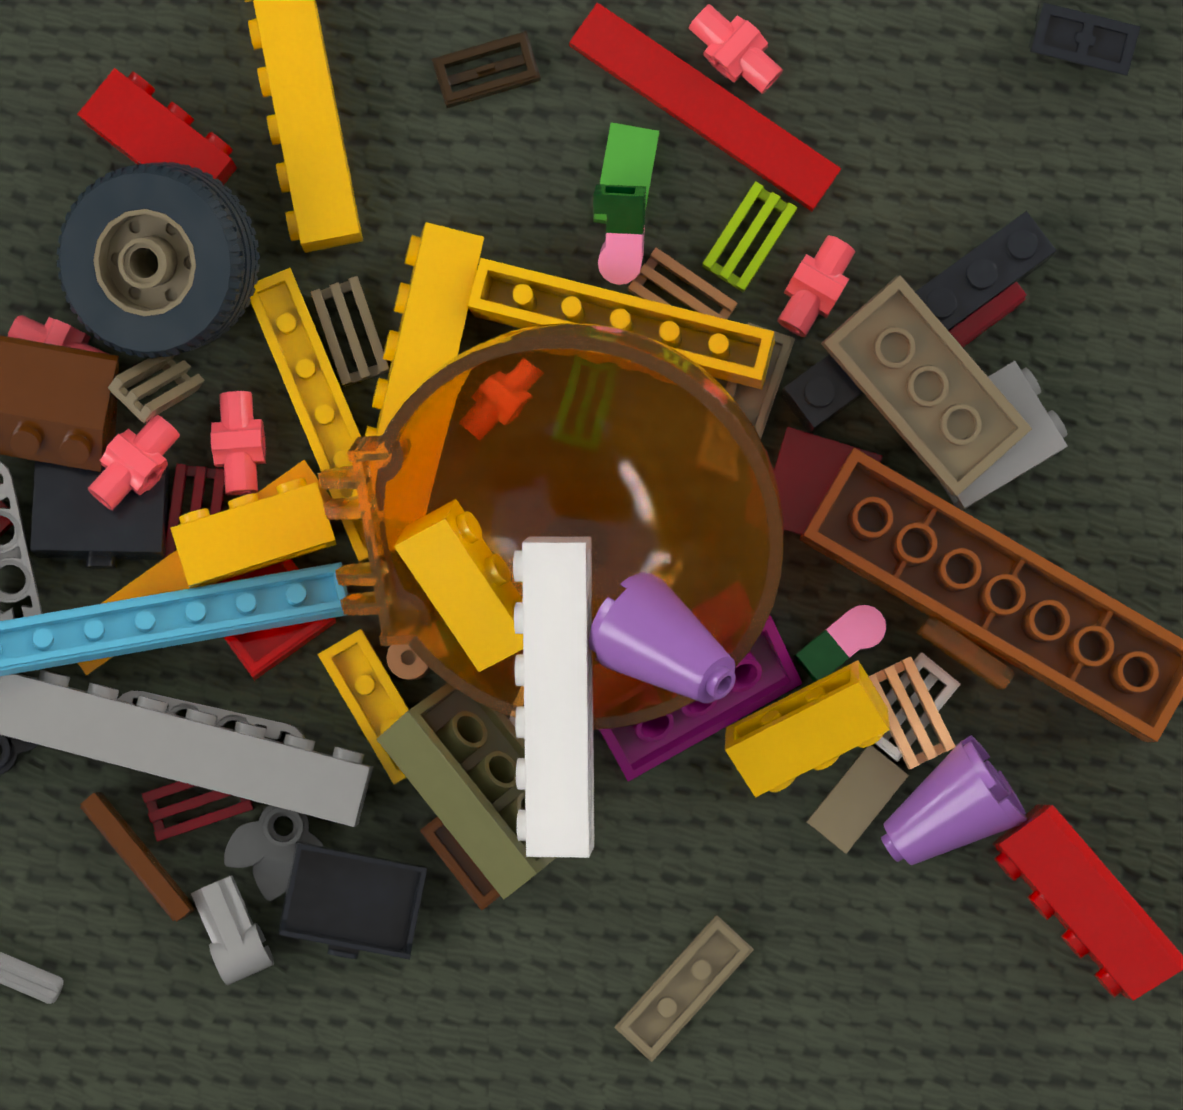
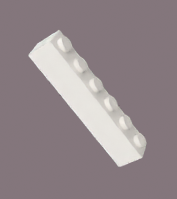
(557, 696)

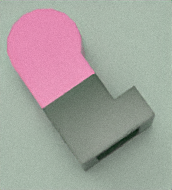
(625, 228)
(854, 631)

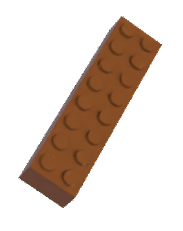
(1000, 595)

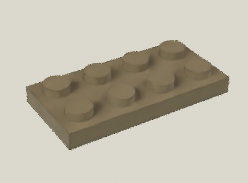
(926, 386)

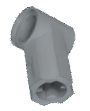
(234, 937)

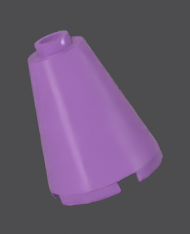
(660, 641)
(953, 807)

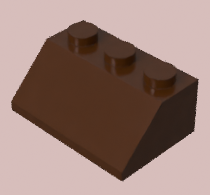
(56, 403)

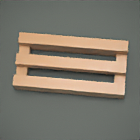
(929, 751)

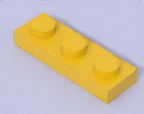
(366, 691)

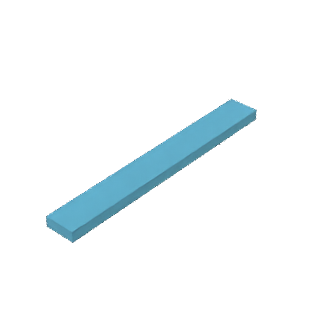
(170, 619)

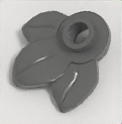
(267, 851)

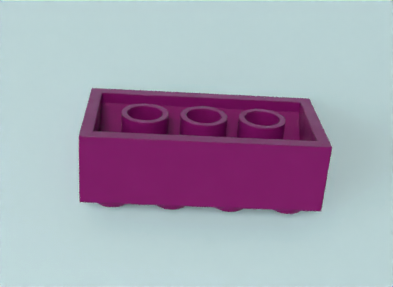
(759, 679)

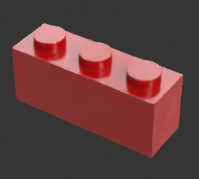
(148, 131)

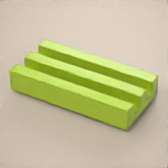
(772, 201)

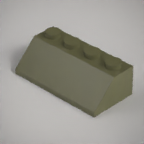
(466, 771)

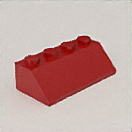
(1088, 902)

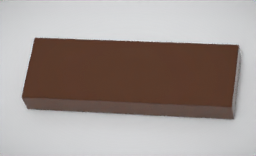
(137, 856)

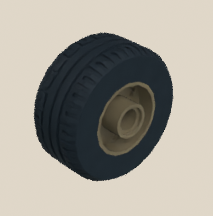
(157, 259)

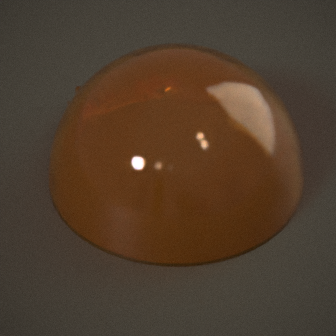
(571, 440)

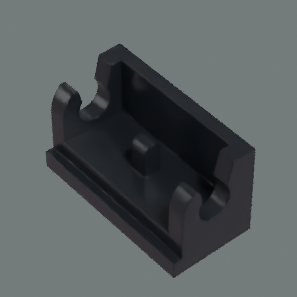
(1084, 38)

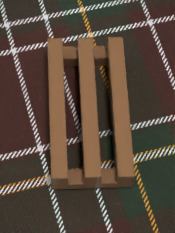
(647, 272)

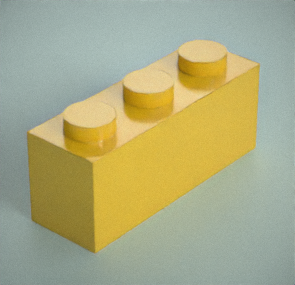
(252, 533)
(464, 582)
(807, 729)

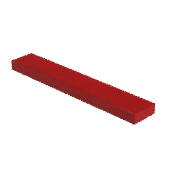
(704, 107)

